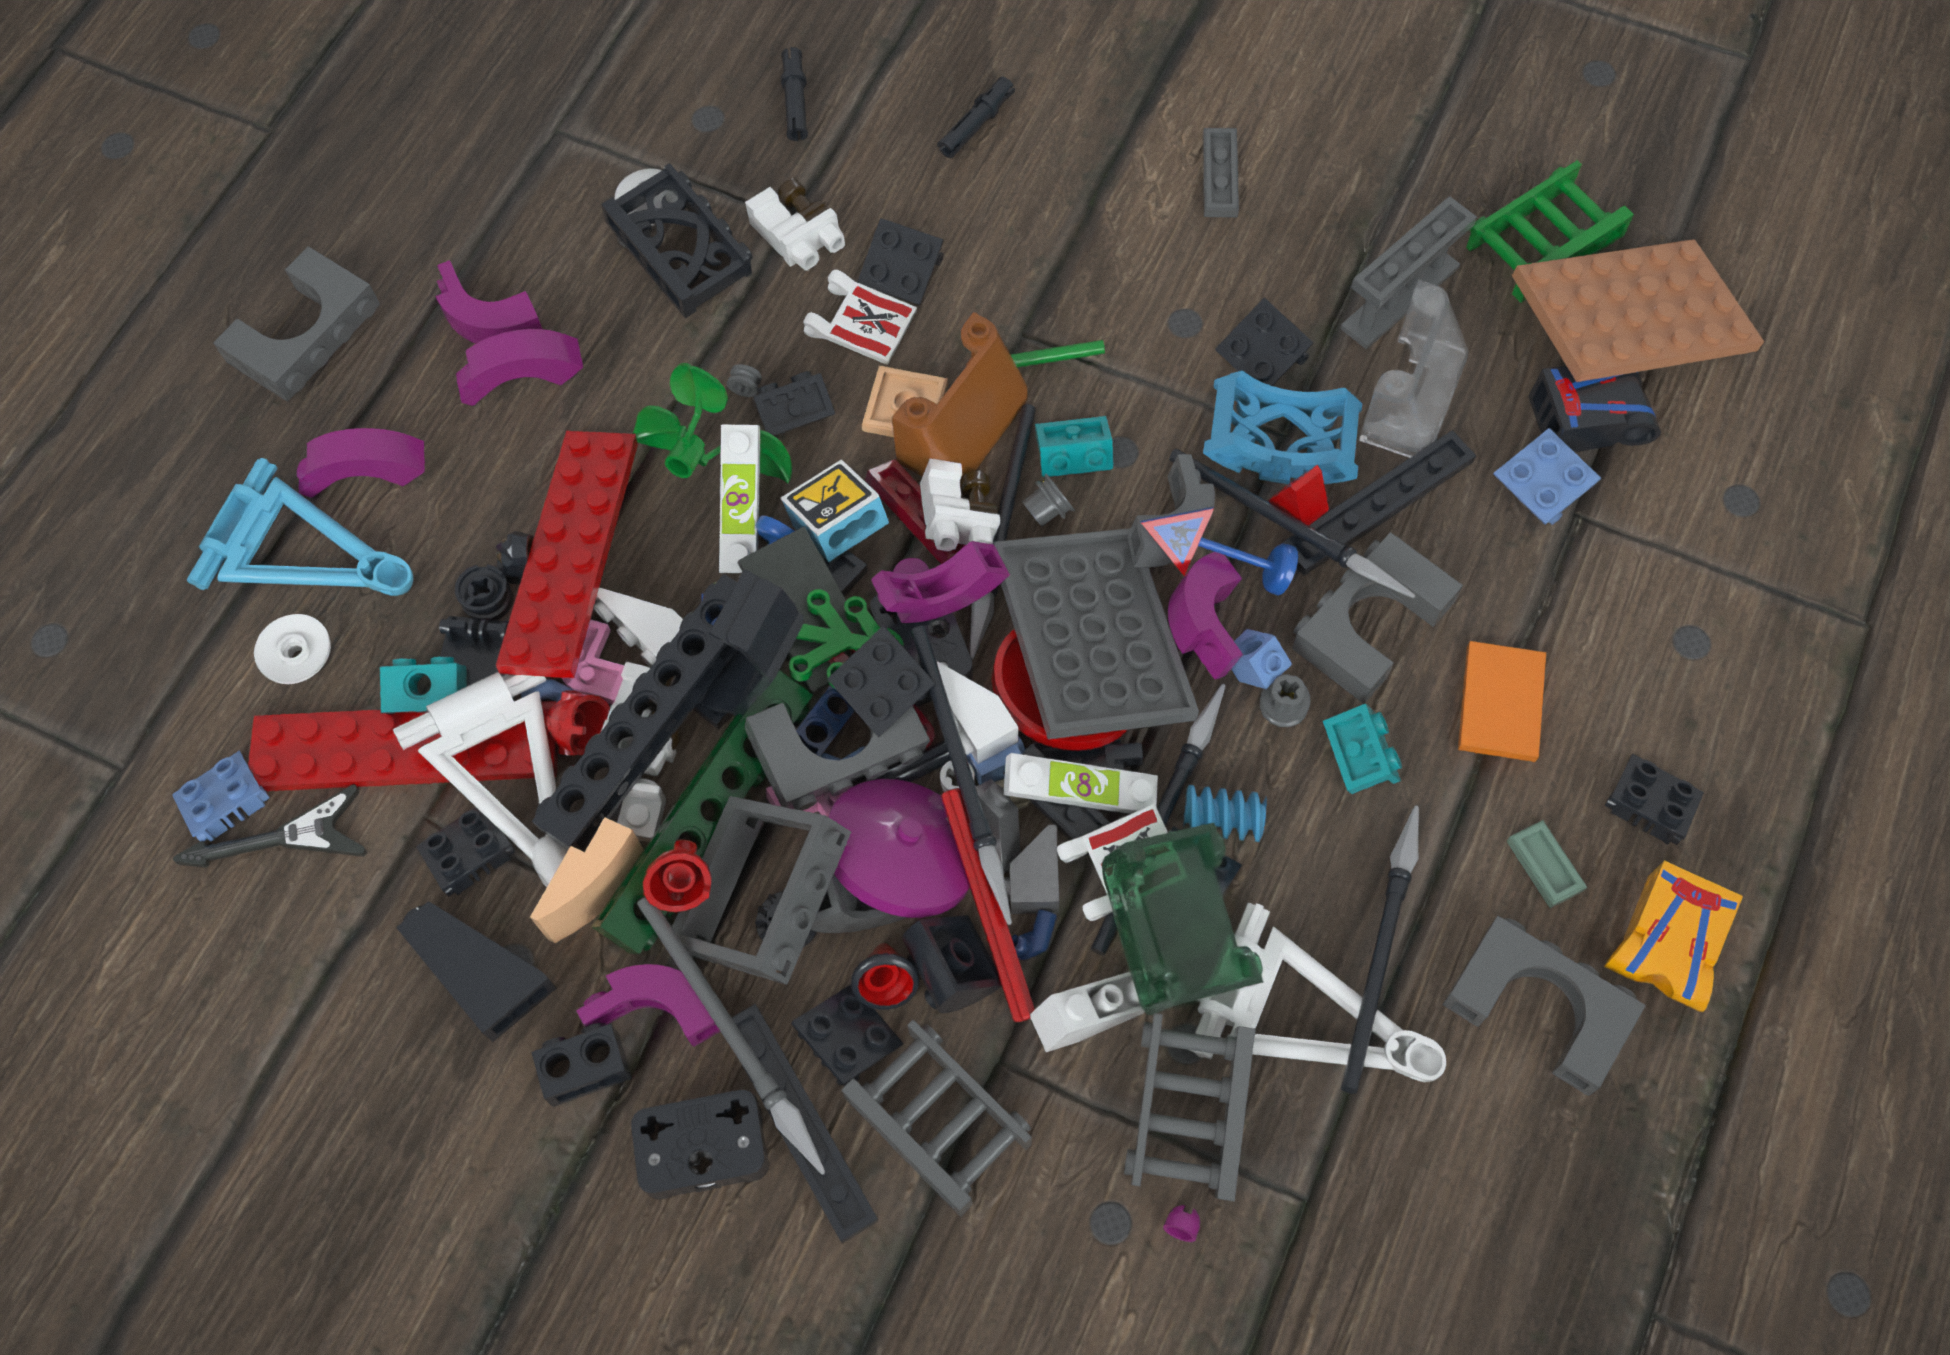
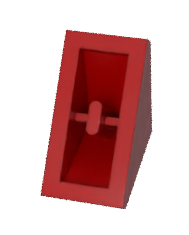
(1303, 497)

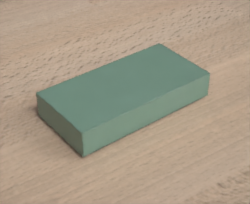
(1546, 864)

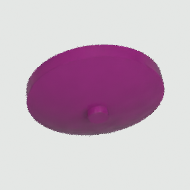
(899, 849)

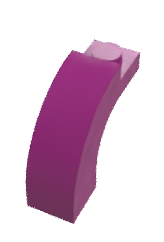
(482, 319)
(517, 355)
(360, 453)
(944, 588)
(1194, 617)
(651, 988)

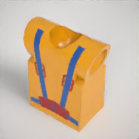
(1677, 935)

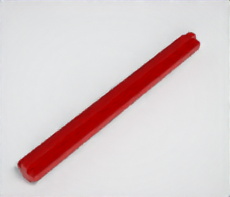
(989, 911)

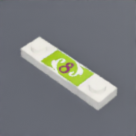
(738, 494)
(1078, 784)

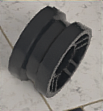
(484, 605)

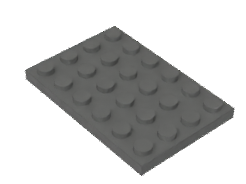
(1093, 635)

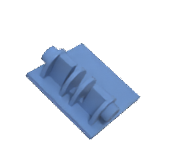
(1547, 477)
(217, 794)

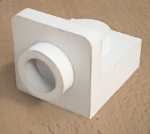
(643, 809)

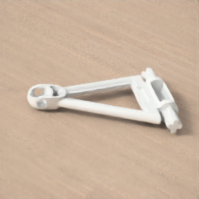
(473, 717)
(1402, 1052)

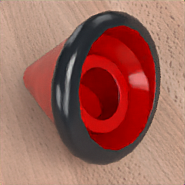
(885, 979)

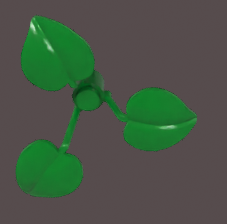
(662, 428)

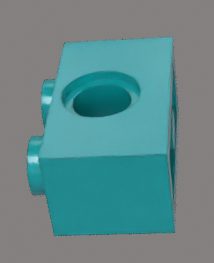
(400, 683)

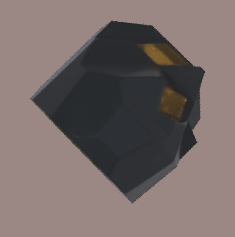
(513, 555)

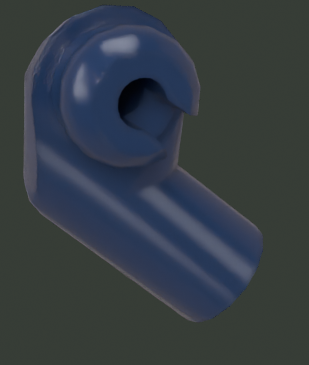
(1037, 940)

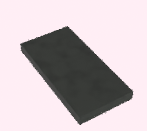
(798, 570)

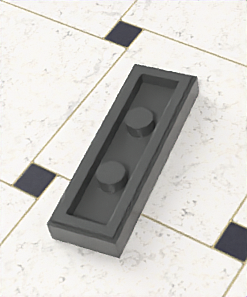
(1220, 172)

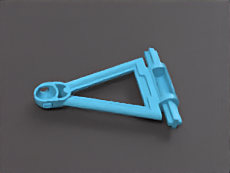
(247, 519)

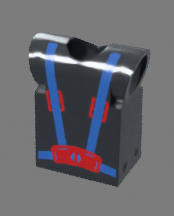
(1593, 411)

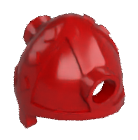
(576, 720)
(677, 876)

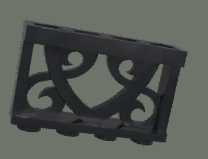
(676, 282)

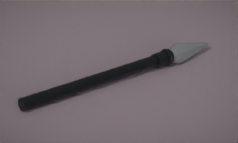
(1332, 548)
(984, 607)
(1187, 761)
(979, 825)
(1402, 862)

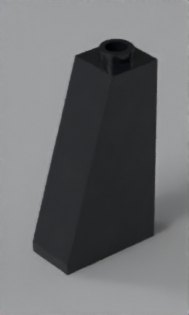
(478, 973)

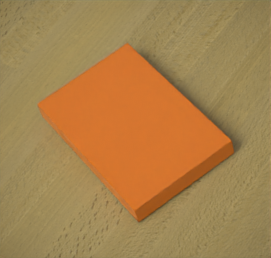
(1502, 701)

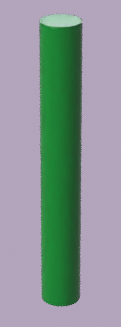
(1058, 353)

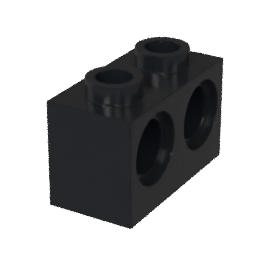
(583, 1075)

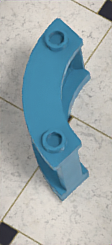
(1307, 410)

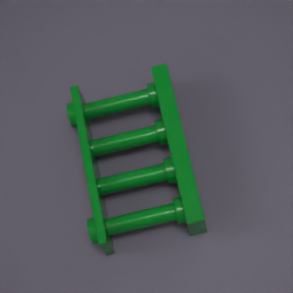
(1582, 242)

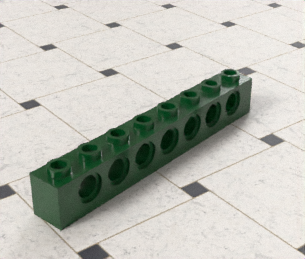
(617, 918)

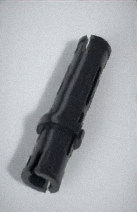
(793, 83)
(984, 108)

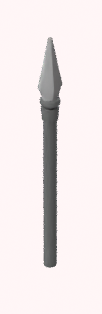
(785, 1114)

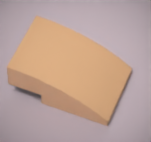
(586, 881)

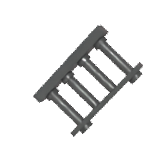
(1393, 276)
(1230, 1090)
(925, 1157)

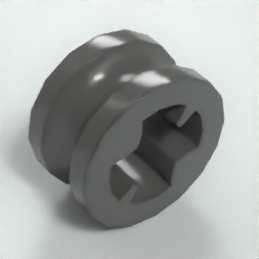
(744, 380)

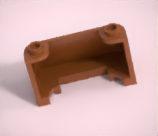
(970, 413)

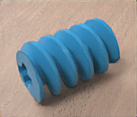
(1226, 812)

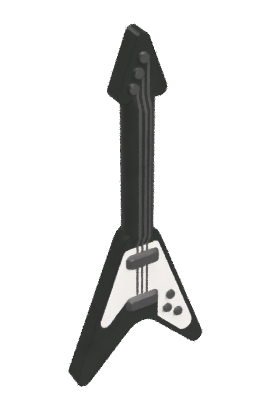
(308, 831)

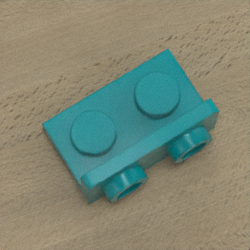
(1075, 446)
(1362, 748)

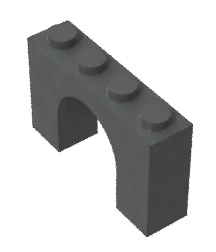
(290, 363)
(1331, 641)
(803, 776)
(1601, 1010)

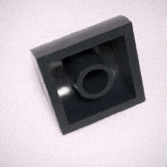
(951, 962)

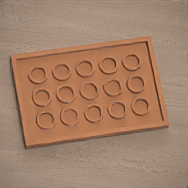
(1636, 309)

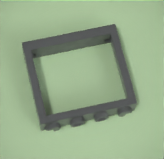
(799, 901)

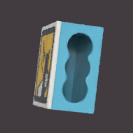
(835, 509)

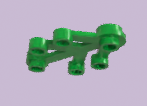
(836, 637)

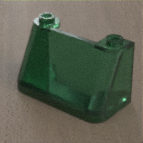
(1176, 920)

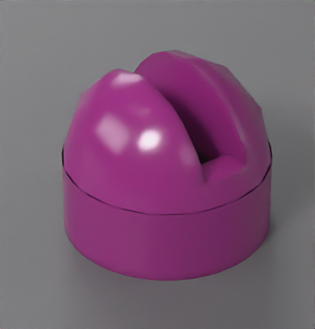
(1182, 1224)

